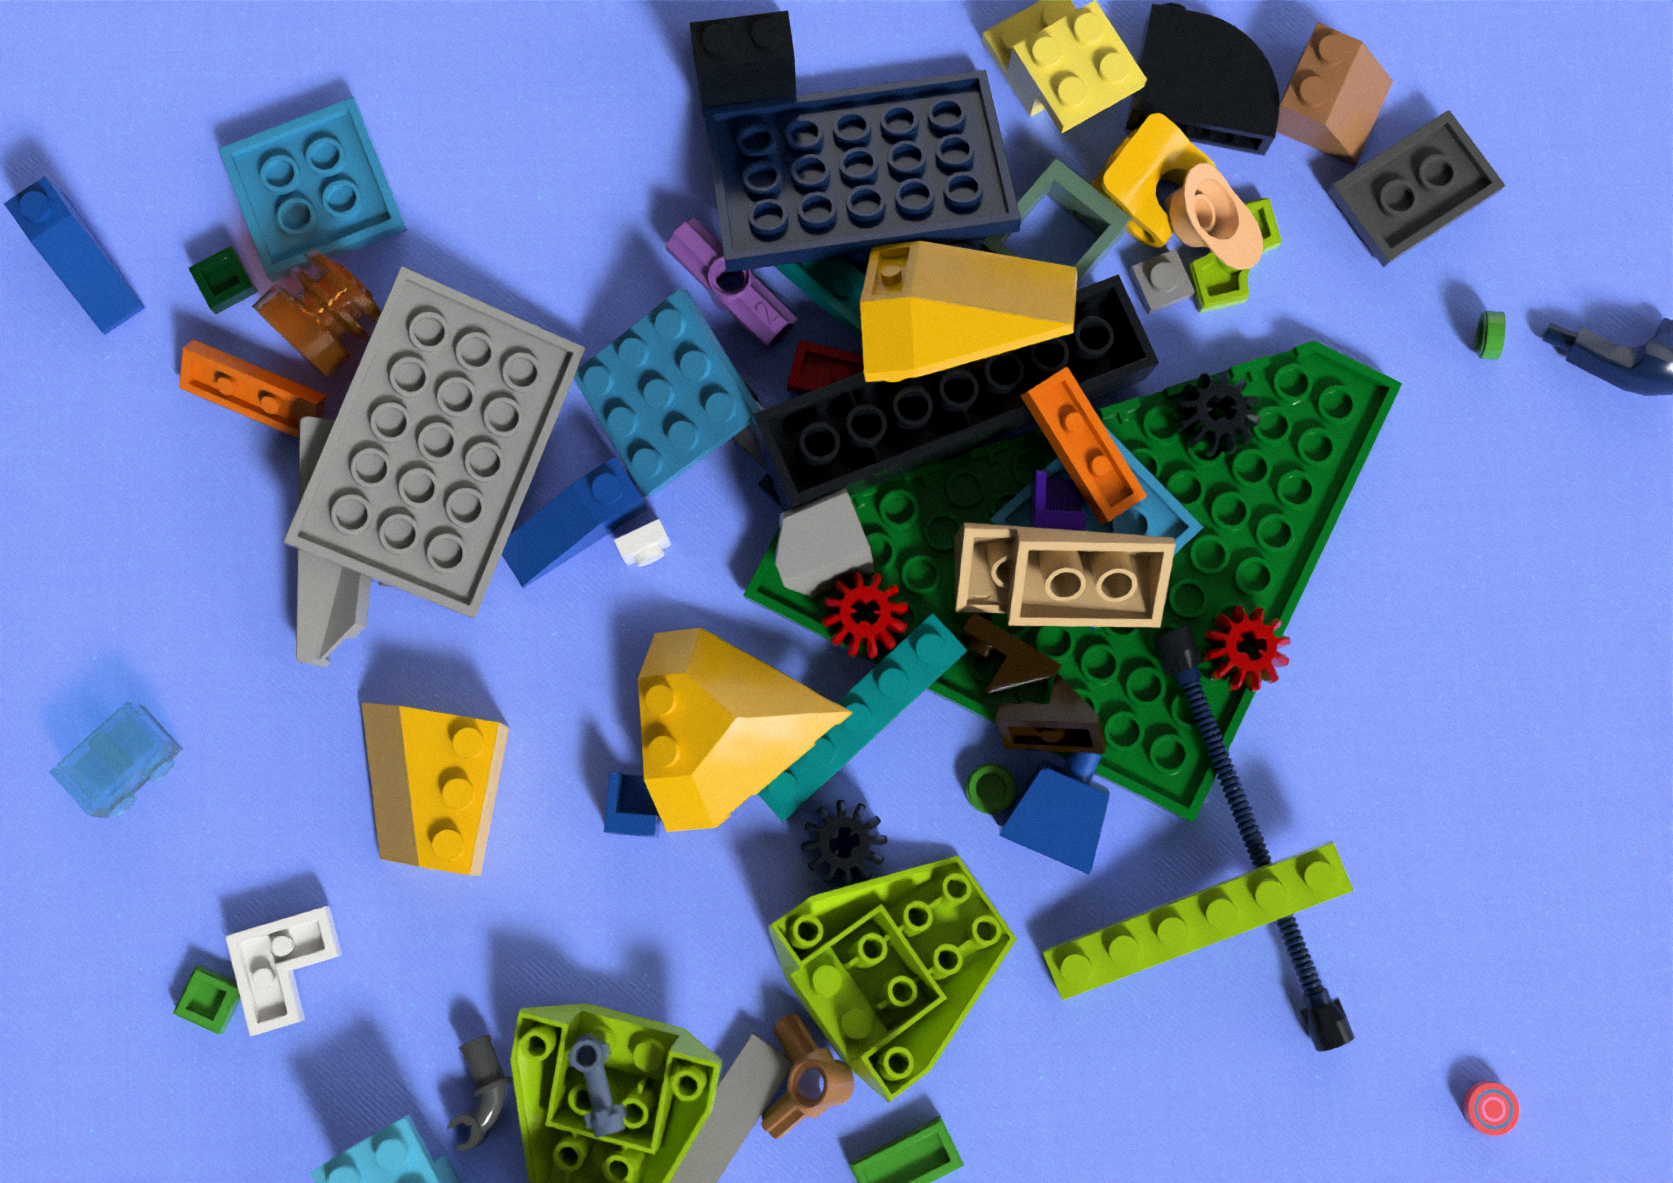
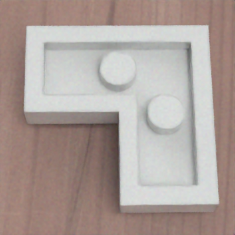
(265, 964)

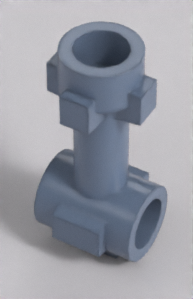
(589, 1057)

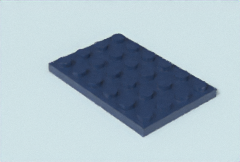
(859, 170)

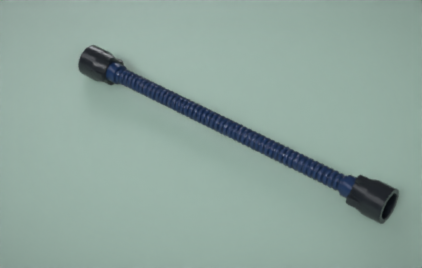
(1322, 1016)

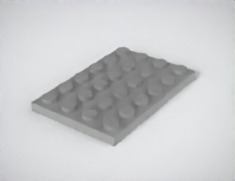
(435, 444)

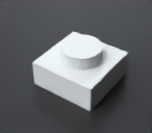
(643, 544)

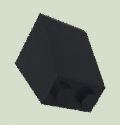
(744, 58)

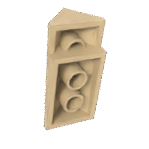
(1062, 576)

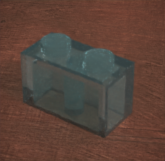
(117, 761)

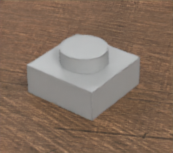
(1161, 281)

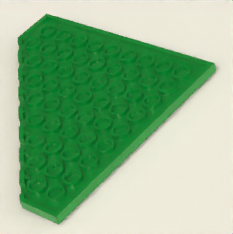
(1260, 540)

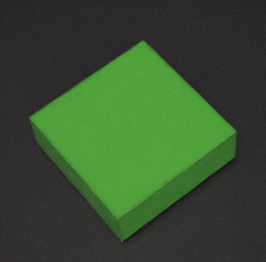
(208, 1000)

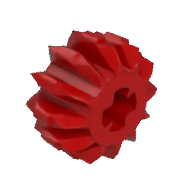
(865, 598)
(1240, 665)

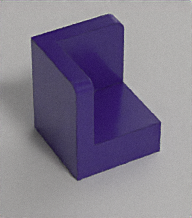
(1055, 504)

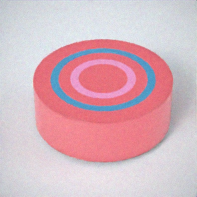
(1490, 1108)

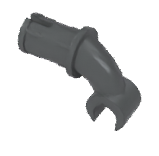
(490, 1090)

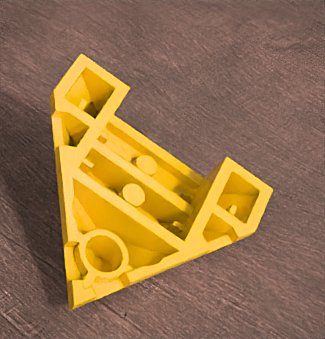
(719, 726)

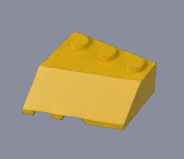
(433, 785)

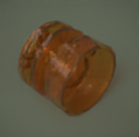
(320, 312)

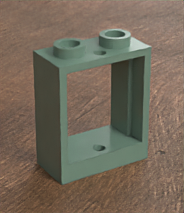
(1082, 203)

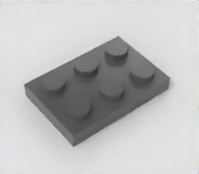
(1416, 188)

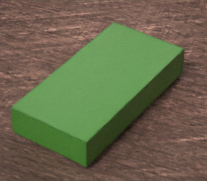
(910, 1158)

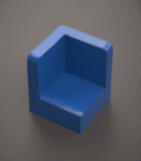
(630, 807)

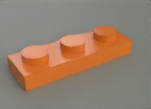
(248, 388)
(1083, 446)

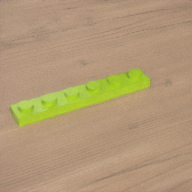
(1198, 920)

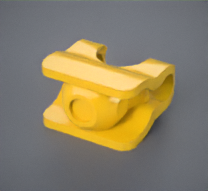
(1132, 171)

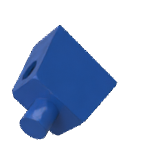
(1060, 812)

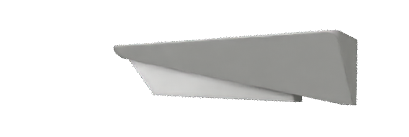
(329, 597)

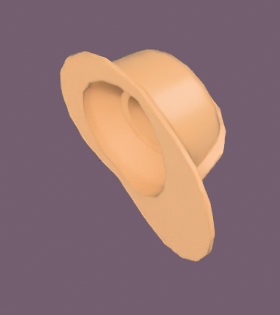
(1214, 217)

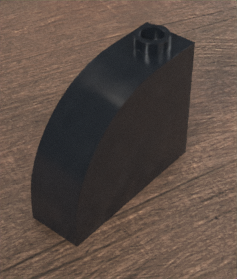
(1205, 81)

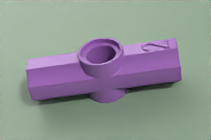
(750, 304)

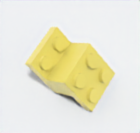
(1063, 60)

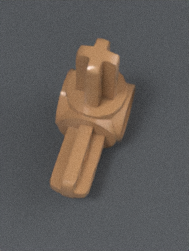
(803, 1088)

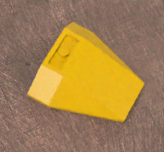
(955, 305)

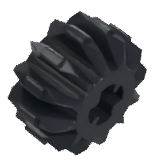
(1230, 428)
(830, 832)

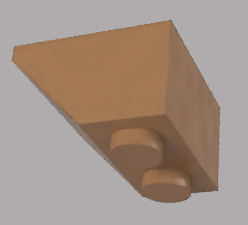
(1333, 95)

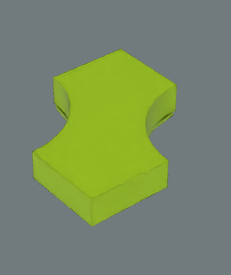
(1224, 286)

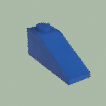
(74, 254)
(573, 522)

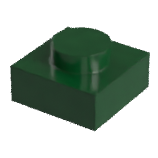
(223, 279)

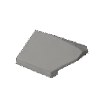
(821, 545)

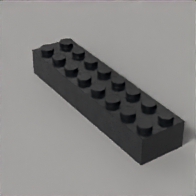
(879, 430)

